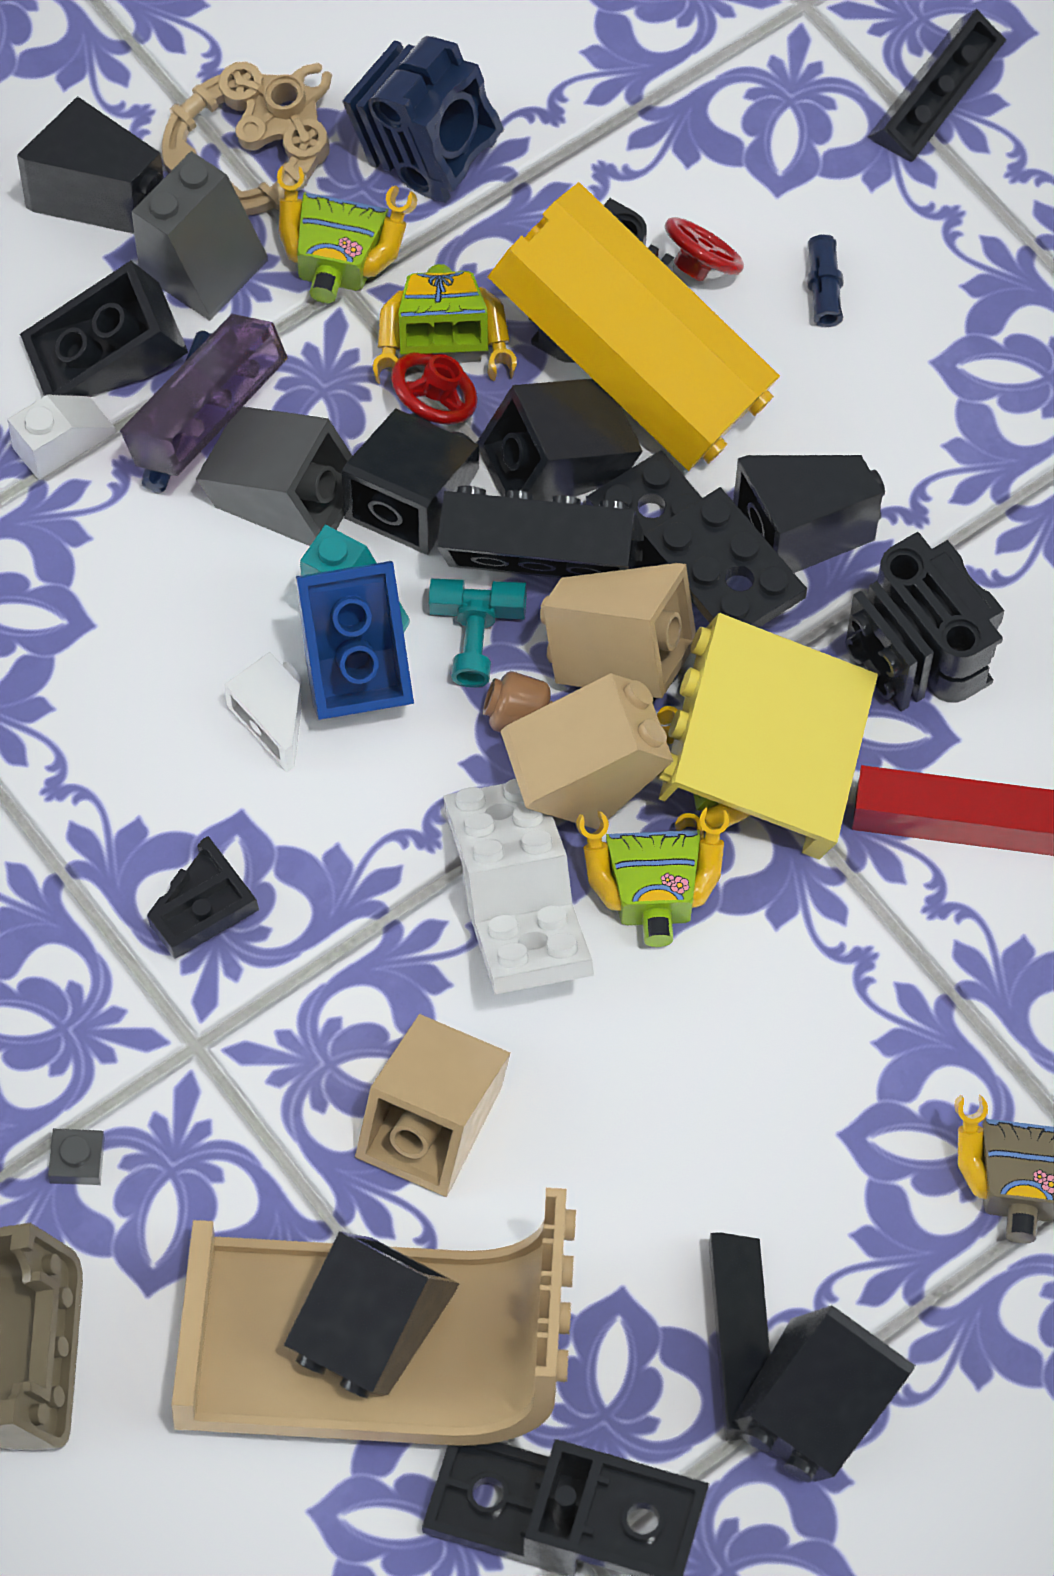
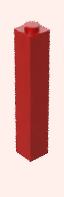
(955, 810)

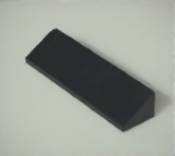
(938, 86)
(738, 1319)

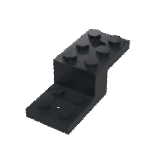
(707, 537)
(566, 1508)

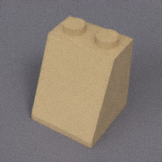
(620, 624)
(588, 750)
(431, 1104)

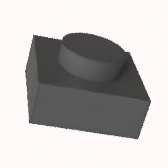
(76, 1156)

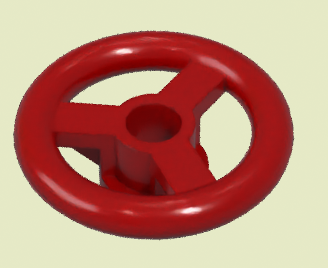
(701, 250)
(438, 384)

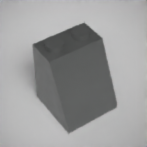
(197, 237)
(278, 472)

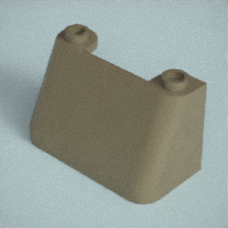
(37, 1337)

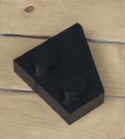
(201, 902)

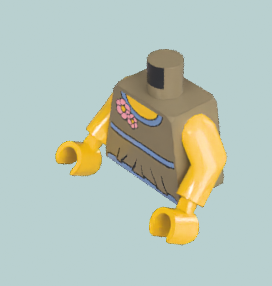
(1008, 1169)

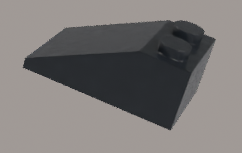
(105, 336)

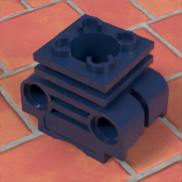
(423, 115)

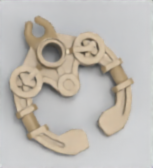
(263, 122)

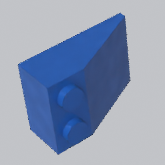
(354, 640)

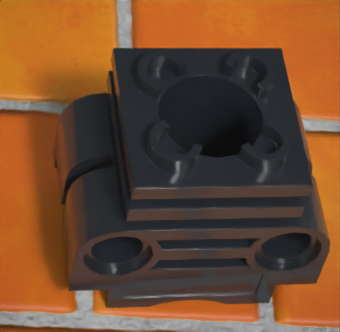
(925, 625)

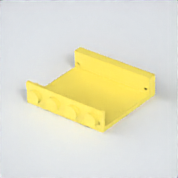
(769, 729)

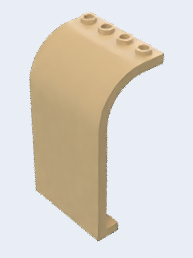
(473, 1381)

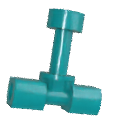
(476, 611)

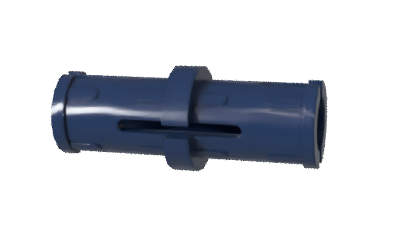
(825, 280)

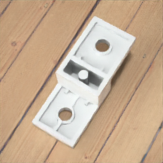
(517, 889)

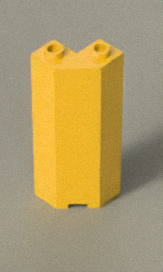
(634, 327)

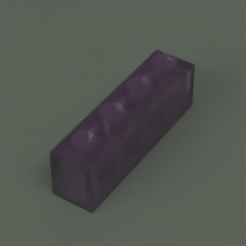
(204, 394)

